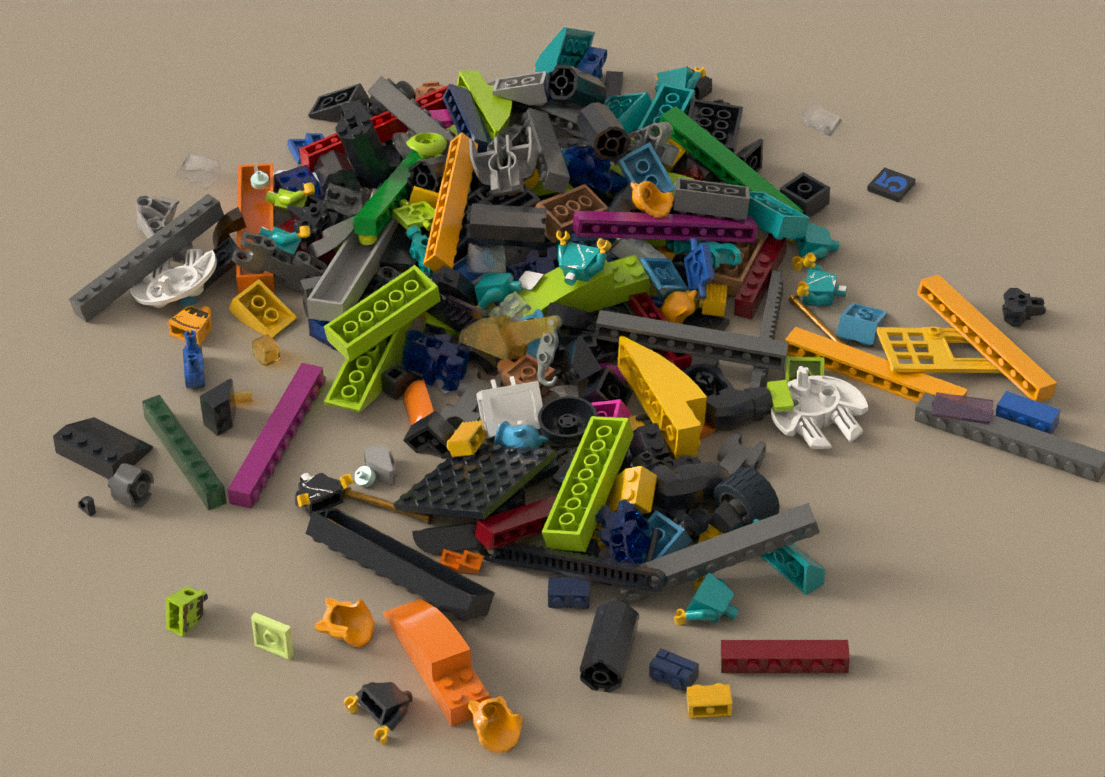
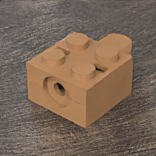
(524, 371)

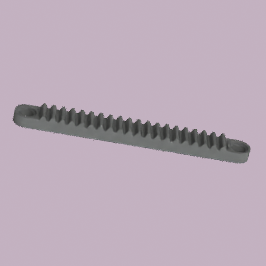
(769, 323)

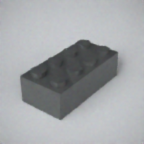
(711, 199)

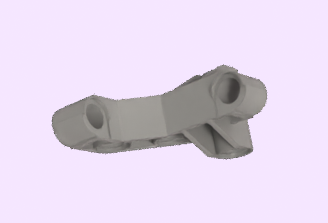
(658, 135)
(156, 214)

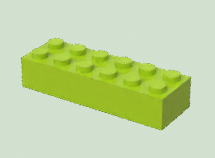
(382, 313)

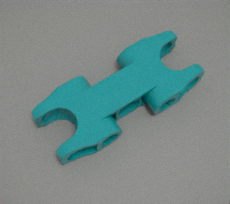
(720, 252)

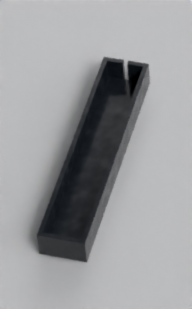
(400, 564)

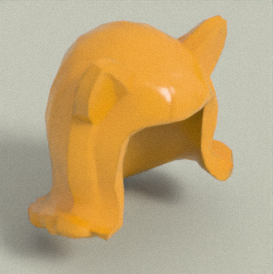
(651, 200)
(678, 306)
(347, 622)
(496, 724)

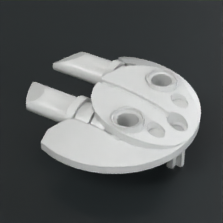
(174, 284)
(820, 403)

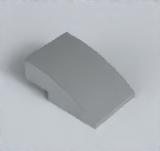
(331, 238)

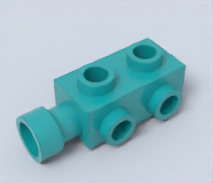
(419, 248)

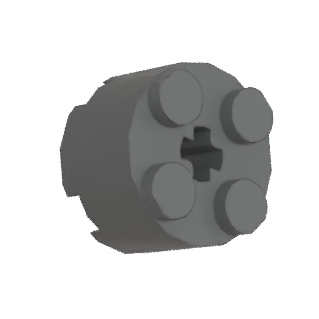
(131, 485)

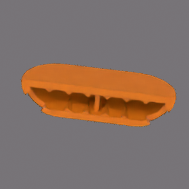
(417, 401)

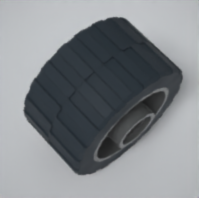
(748, 494)

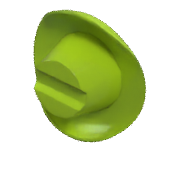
(428, 144)

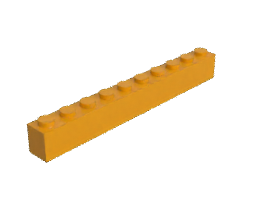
(450, 205)
(987, 338)
(866, 367)

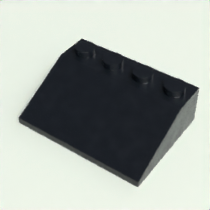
(718, 119)
(99, 446)

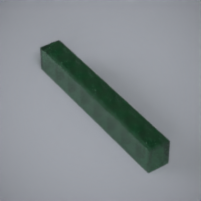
(184, 452)

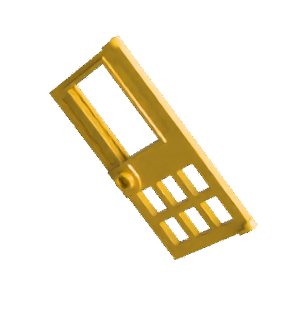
(936, 342)

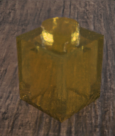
(266, 350)

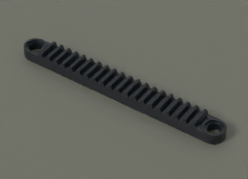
(442, 310)
(576, 565)

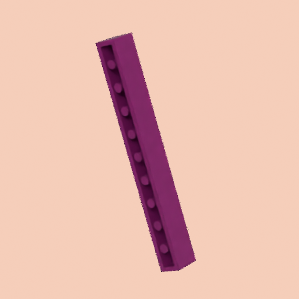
(668, 228)
(276, 436)

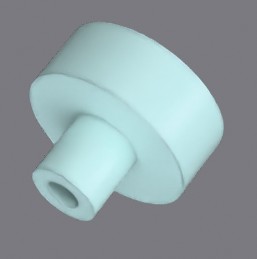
(259, 180)
(365, 476)

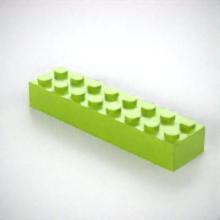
(587, 483)

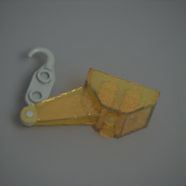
(510, 339)

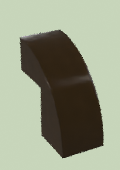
(229, 223)

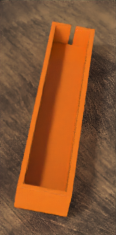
(256, 214)

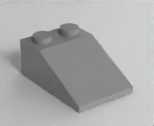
(523, 88)

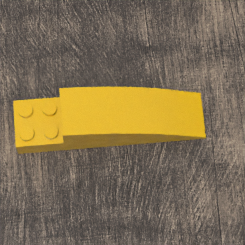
(665, 395)

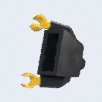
(320, 491)
(384, 703)

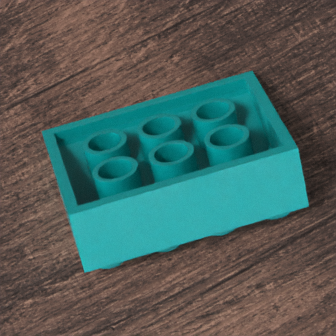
(565, 49)
(629, 109)

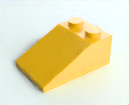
(261, 310)
(634, 486)

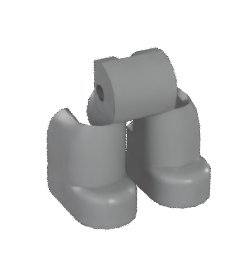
(510, 178)

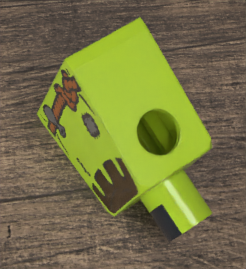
(184, 609)

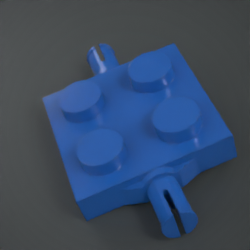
(699, 267)

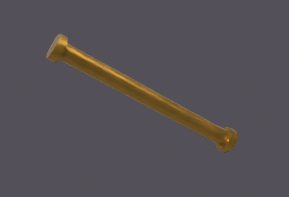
(795, 300)
(384, 504)

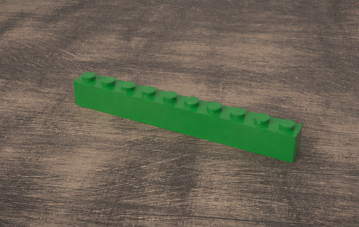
(717, 156)
(379, 208)

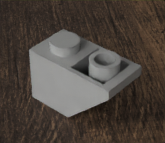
(381, 462)

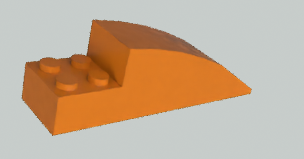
(439, 657)

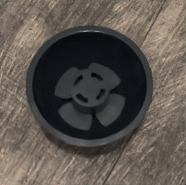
(565, 419)

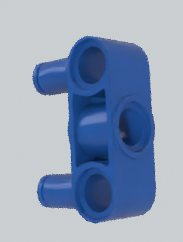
(593, 61)
(193, 362)

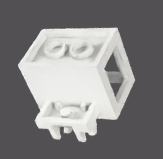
(512, 403)

